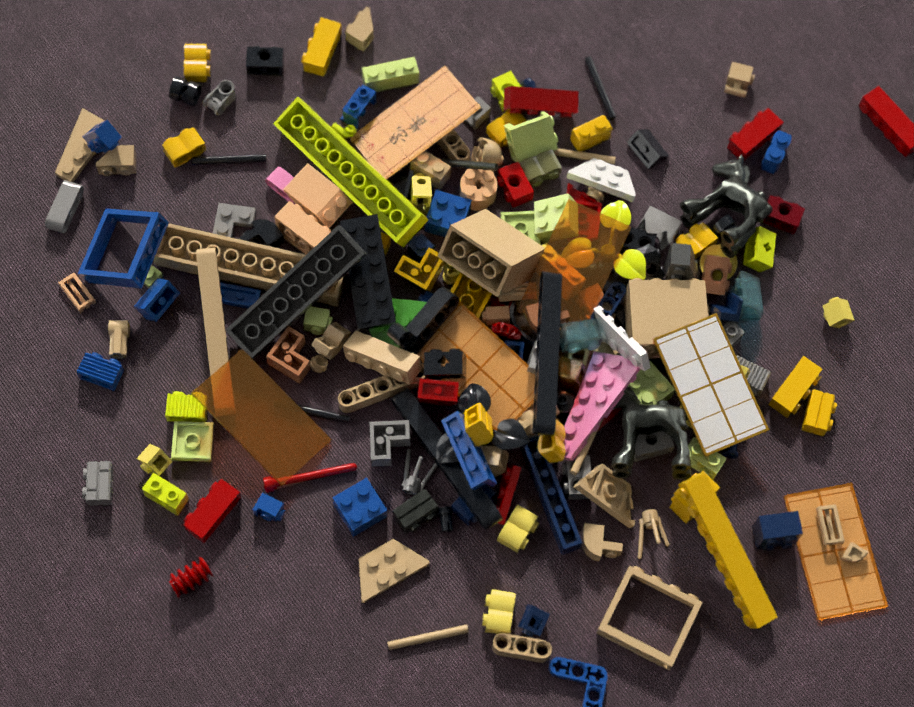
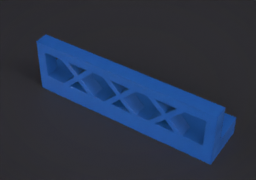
(469, 455)

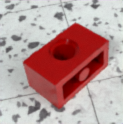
(514, 175)

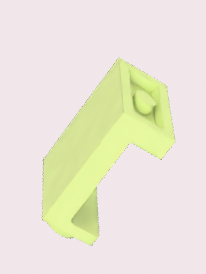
(531, 137)

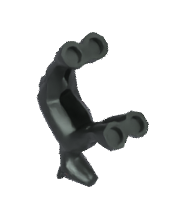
(737, 197)
(646, 420)

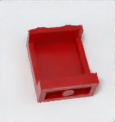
(438, 392)

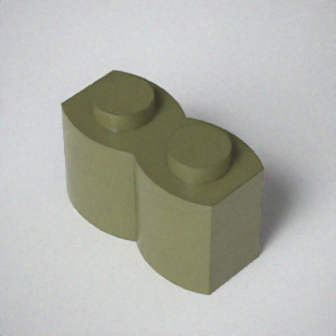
(541, 168)

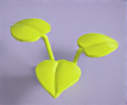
(632, 262)

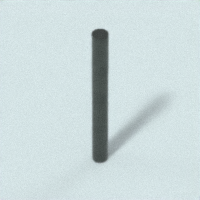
(471, 164)

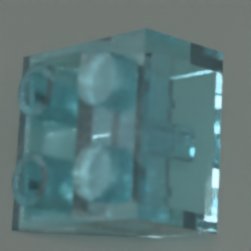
(748, 289)

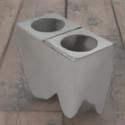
(661, 224)

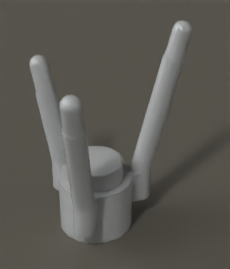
(413, 485)

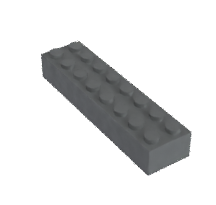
(296, 292)

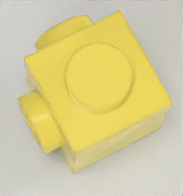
(838, 312)
(154, 460)

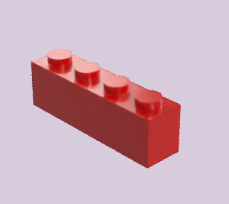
(540, 100)
(889, 119)

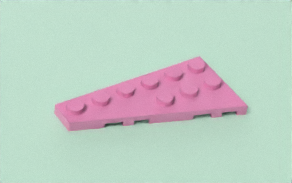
(597, 396)

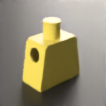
(421, 189)

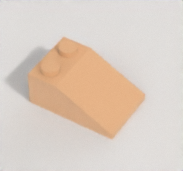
(317, 196)

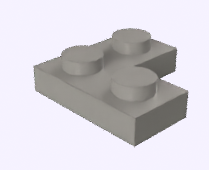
(232, 215)

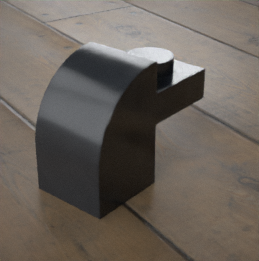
(264, 231)

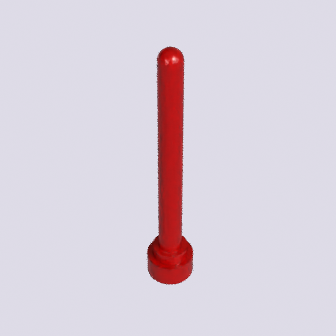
(271, 484)

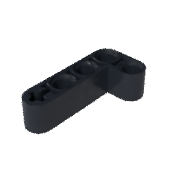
(425, 322)

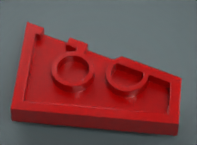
(506, 490)

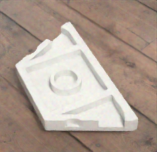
(604, 177)

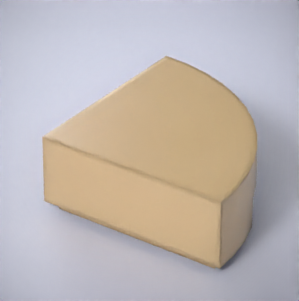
(854, 553)

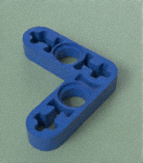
(591, 683)

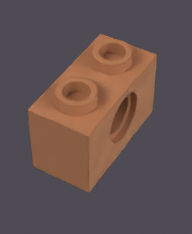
(710, 265)

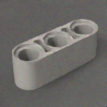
(64, 206)

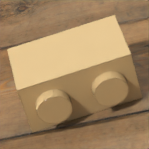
(431, 167)

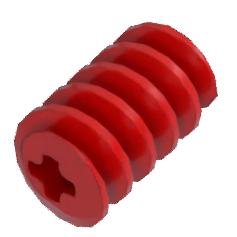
(190, 576)

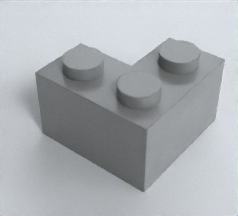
(387, 435)

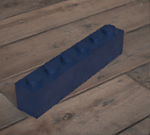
(551, 498)

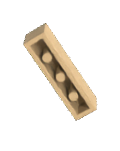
(382, 357)

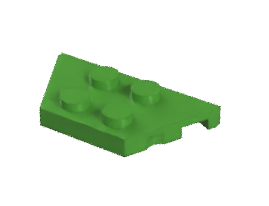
(404, 313)

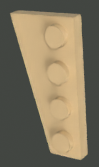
(77, 152)

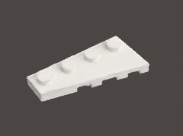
(619, 340)

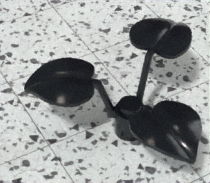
(508, 435)

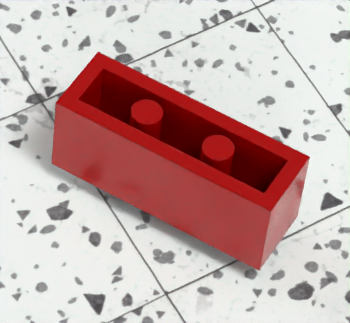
(754, 134)
(211, 510)

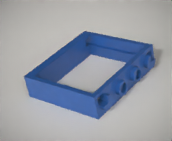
(143, 257)

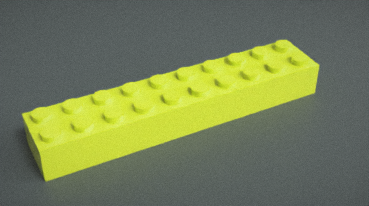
(350, 171)

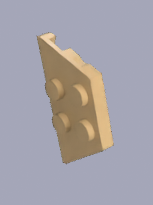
(609, 493)
(387, 567)

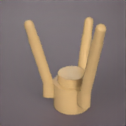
(651, 521)

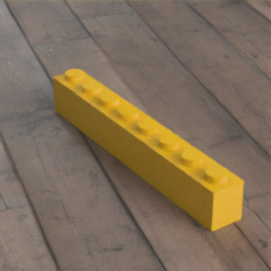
(727, 551)

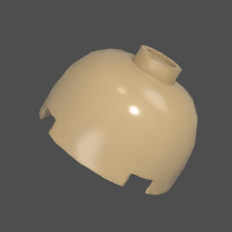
(487, 151)

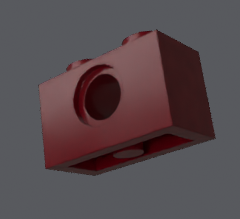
(784, 222)

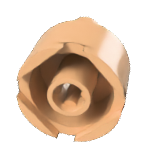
(479, 187)

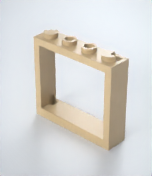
(635, 645)

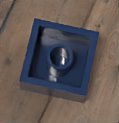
(777, 530)

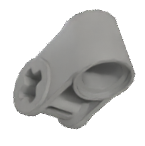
(218, 100)

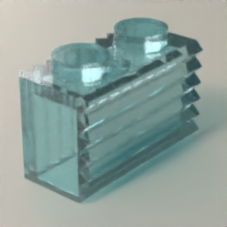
(580, 335)

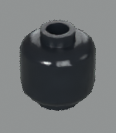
(565, 402)

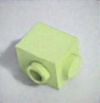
(317, 320)

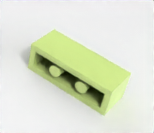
(391, 74)

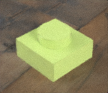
(152, 275)

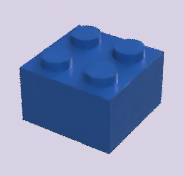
(445, 211)
(360, 507)

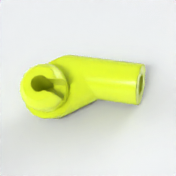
(346, 132)

